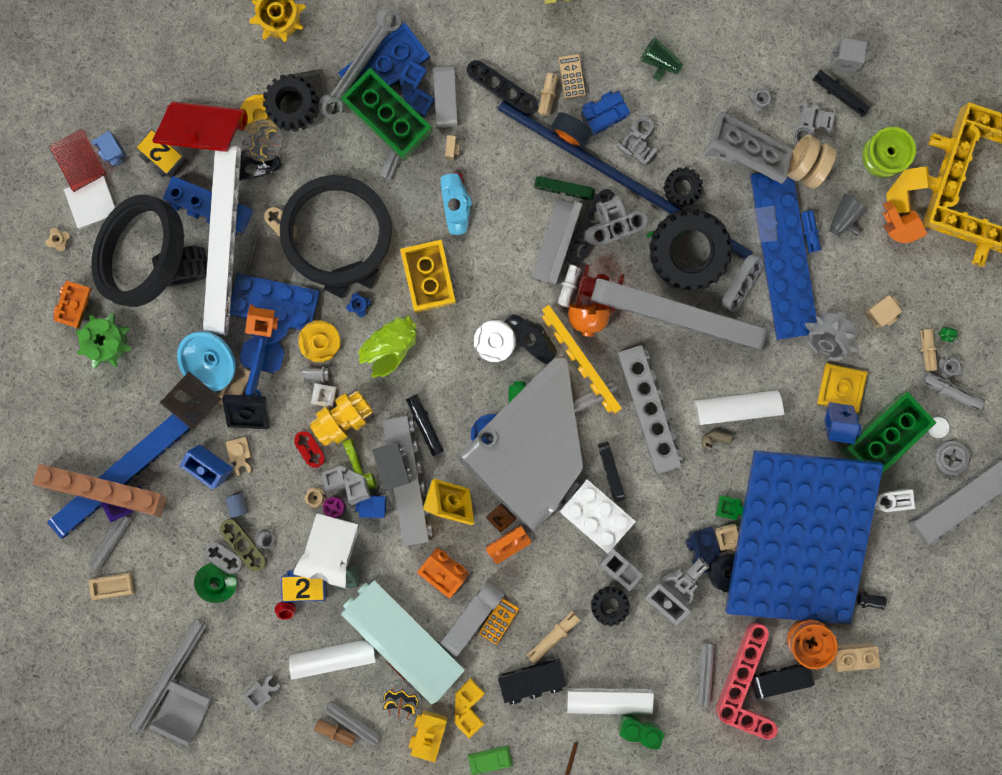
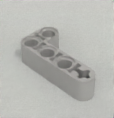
(471, 618)

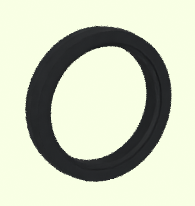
(335, 183)
(167, 262)

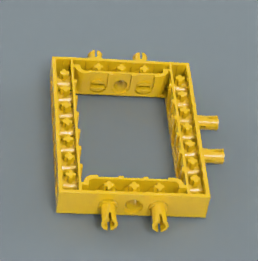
(971, 124)

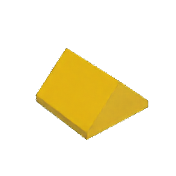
(449, 502)

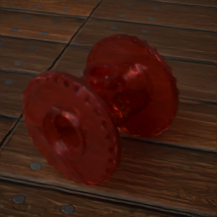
(587, 285)

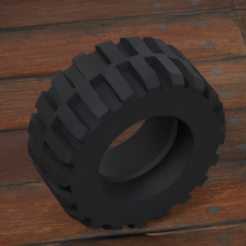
(719, 249)

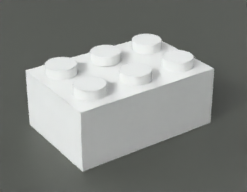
(597, 516)

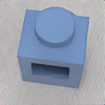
(109, 148)

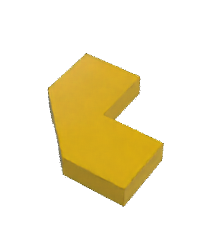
(909, 180)
(465, 717)

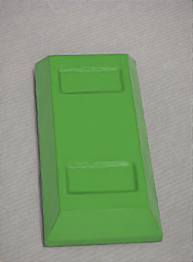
(490, 760)

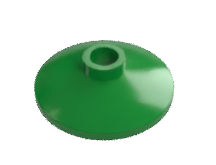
(209, 575)

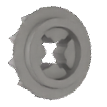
(960, 453)

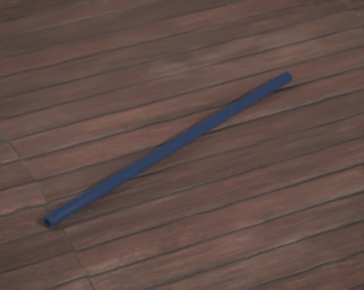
(602, 167)

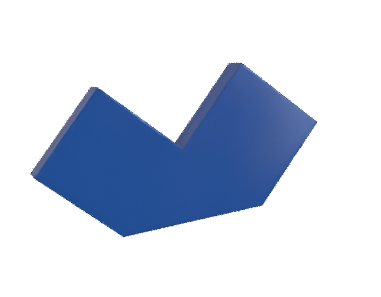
(409, 80)

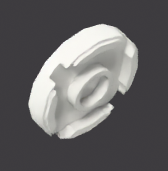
(495, 341)

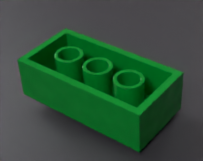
(386, 114)
(891, 432)

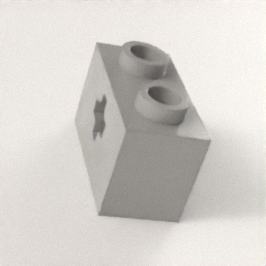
(848, 55)

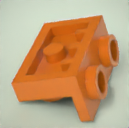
(72, 304)
(508, 544)
(443, 572)

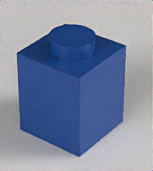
(373, 507)

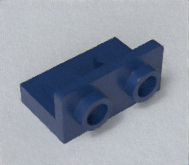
(703, 545)

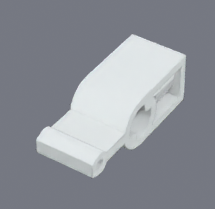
(892, 504)

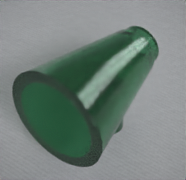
(661, 57)

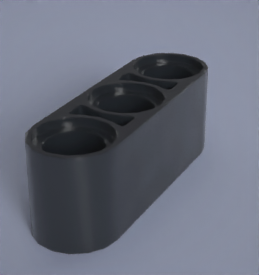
(782, 681)

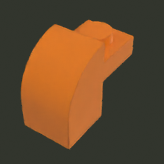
(903, 228)

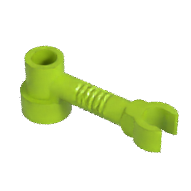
(351, 452)

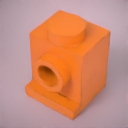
(261, 321)

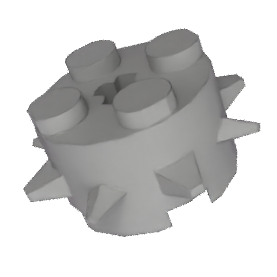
(832, 335)

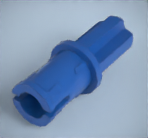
(811, 231)

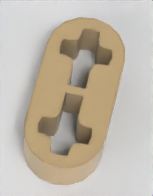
(276, 228)

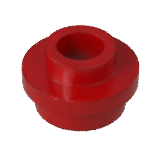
(285, 610)

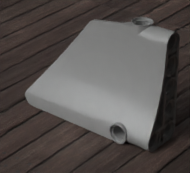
(533, 448)

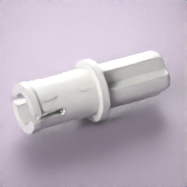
(569, 286)

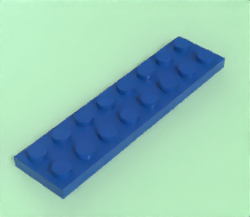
(785, 259)

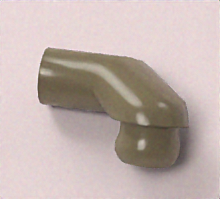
(715, 436)

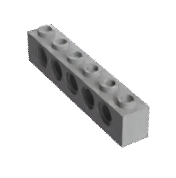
(673, 457)

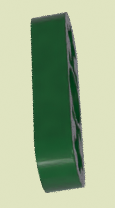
(558, 187)

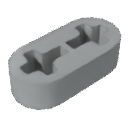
(220, 563)

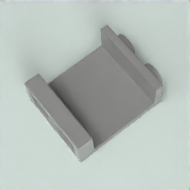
(181, 713)

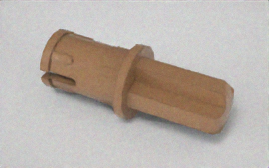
(335, 733)

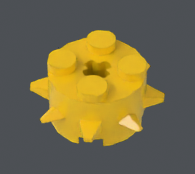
(279, 26)

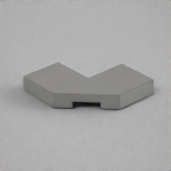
(341, 477)

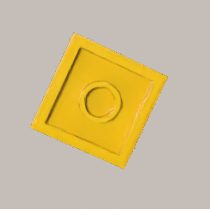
(842, 386)

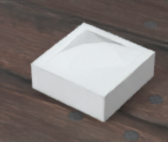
(323, 395)

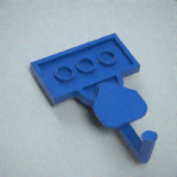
(291, 304)

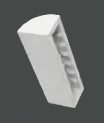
(738, 407)
(331, 659)
(610, 701)

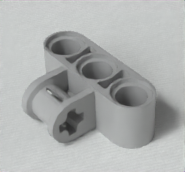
(610, 217)

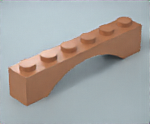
(100, 490)

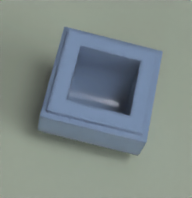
(236, 505)

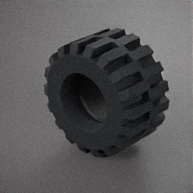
(279, 90)
(191, 267)

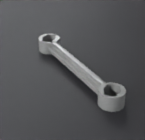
(359, 62)

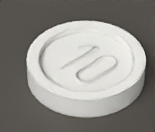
(940, 429)

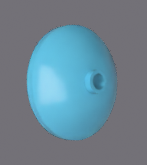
(196, 357)

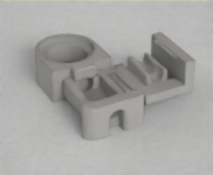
(813, 119)
(637, 145)

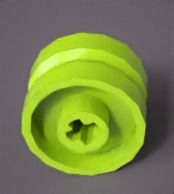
(900, 156)

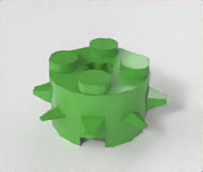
(113, 346)

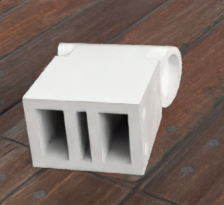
(328, 550)

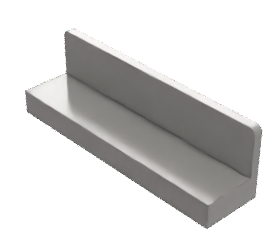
(556, 241)

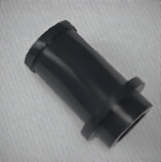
(874, 601)

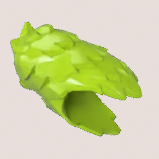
(389, 346)

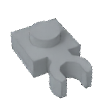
(260, 694)

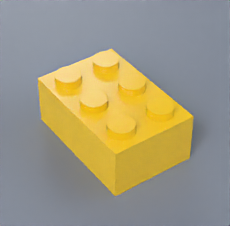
(428, 276)

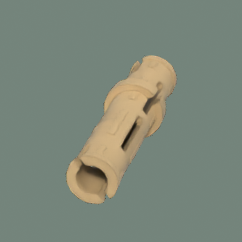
(548, 642)

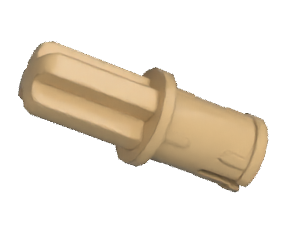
(548, 94)
(929, 349)

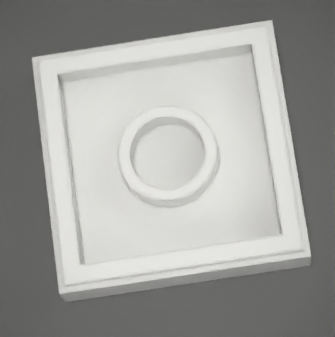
(91, 203)

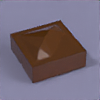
(500, 517)

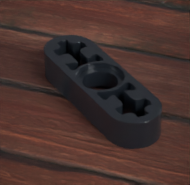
(612, 474)

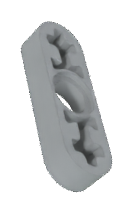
(746, 275)

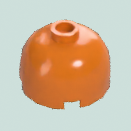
(588, 318)

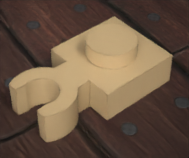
(239, 451)
(727, 537)

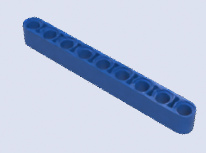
(121, 472)

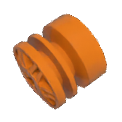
(816, 654)

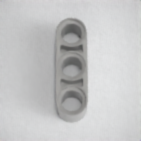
(445, 96)

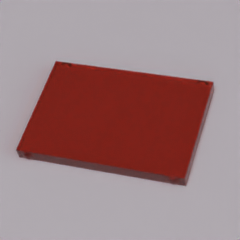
(77, 160)

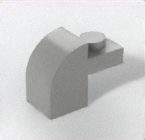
(621, 569)

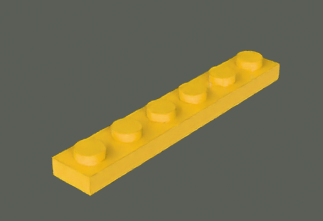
(585, 368)

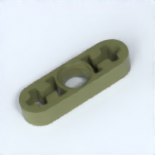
(237, 529)

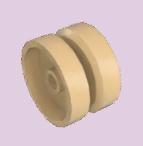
(811, 161)

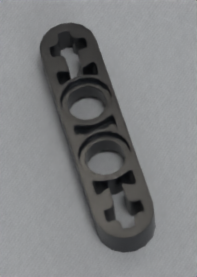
(500, 90)
(587, 223)

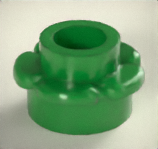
(948, 334)

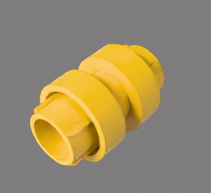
(349, 412)

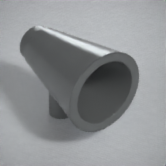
(847, 214)

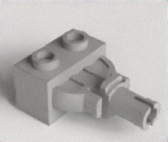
(675, 591)

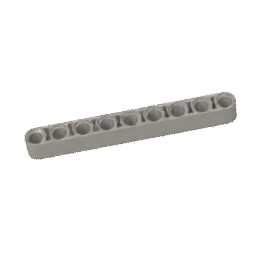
(678, 314)

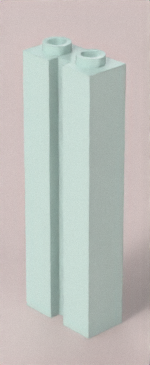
(402, 641)

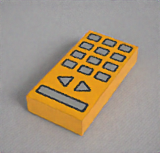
(498, 621)

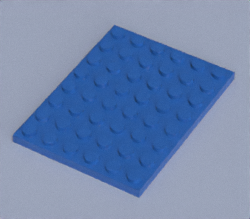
(803, 537)

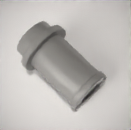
(316, 374)

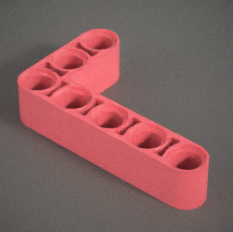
(743, 683)

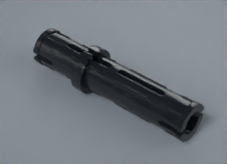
(841, 93)
(424, 424)

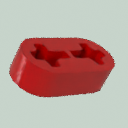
(313, 446)

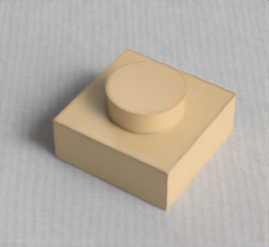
(452, 148)

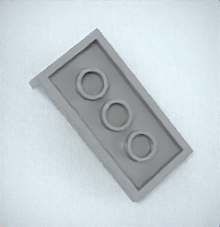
(748, 147)

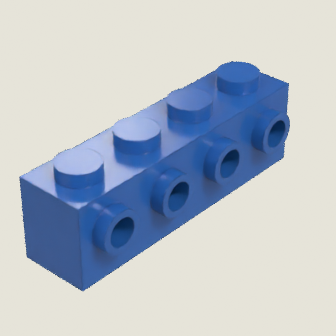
(198, 202)

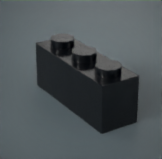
(531, 681)

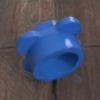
(352, 306)

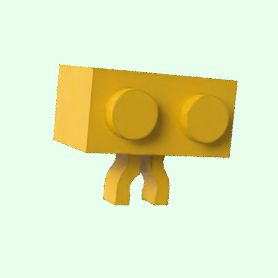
(428, 736)

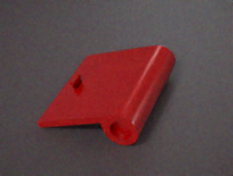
(200, 126)

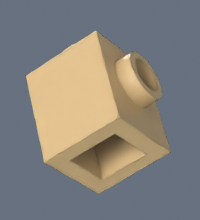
(884, 311)

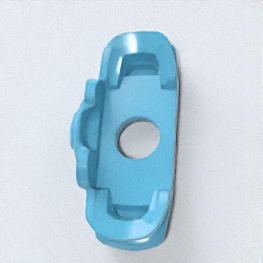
(453, 188)

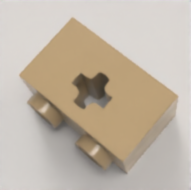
(856, 657)

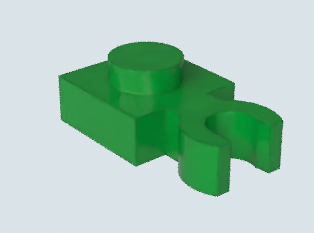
(728, 507)

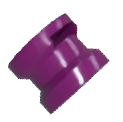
(330, 507)

